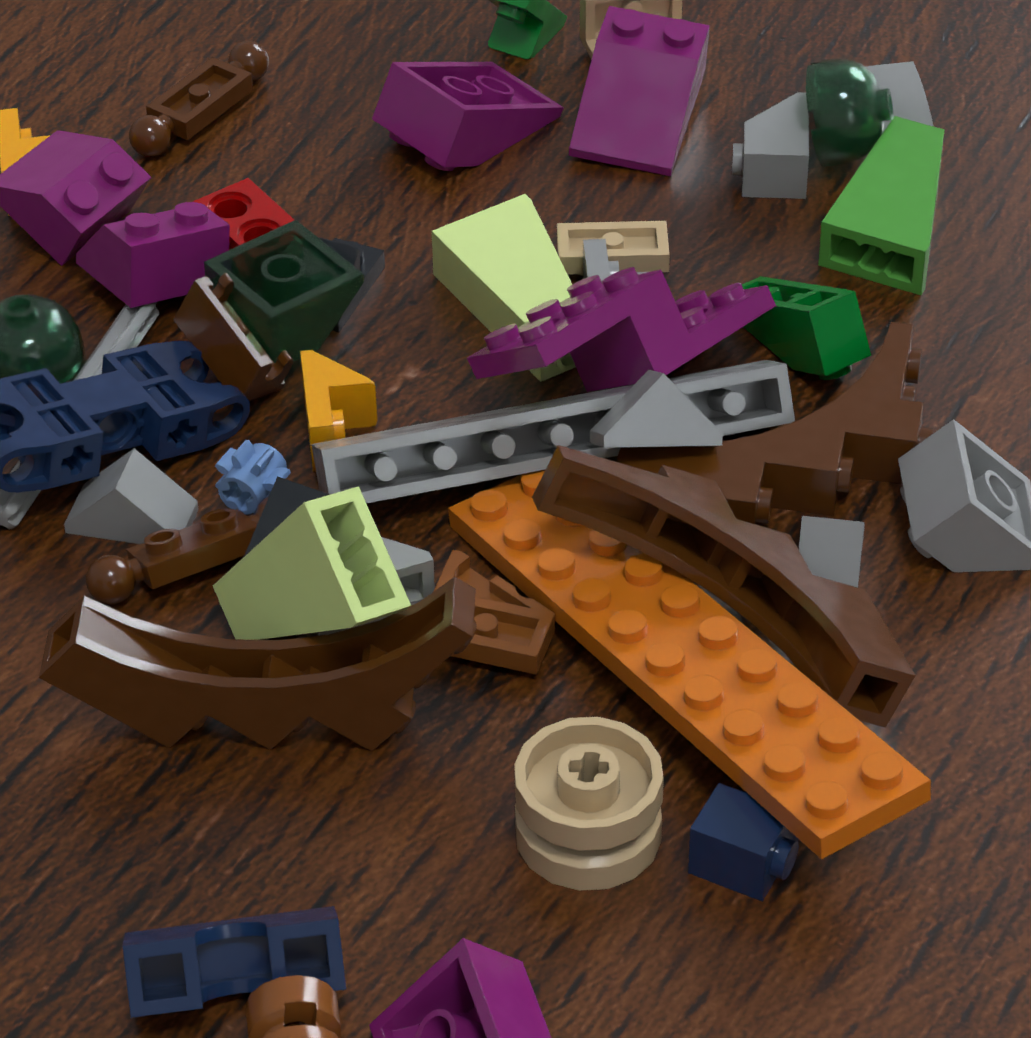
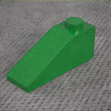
(811, 327)

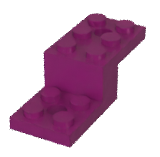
(620, 329)

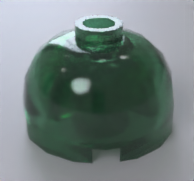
(846, 110)
(39, 336)

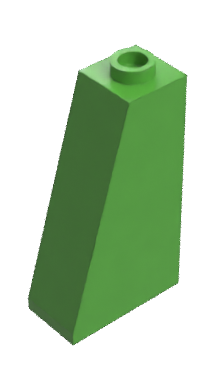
(888, 210)

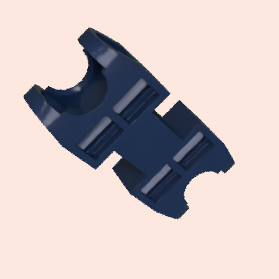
(134, 402)

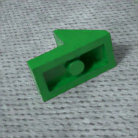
(524, 26)

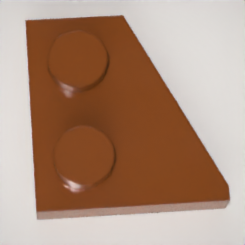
(509, 627)

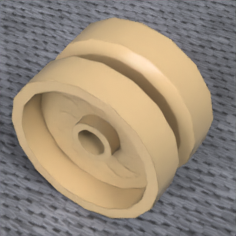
(588, 803)

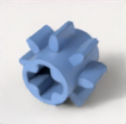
(249, 475)

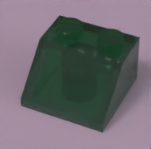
(287, 288)

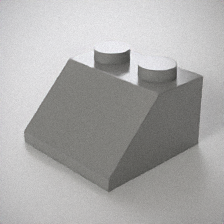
(966, 503)

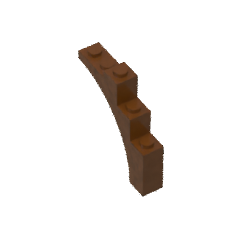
(818, 455)
(687, 524)
(261, 688)

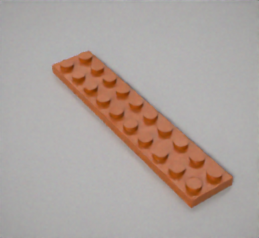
(699, 670)

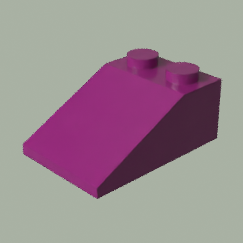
(640, 90)
(460, 110)

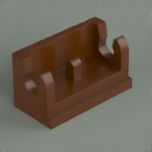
(227, 342)

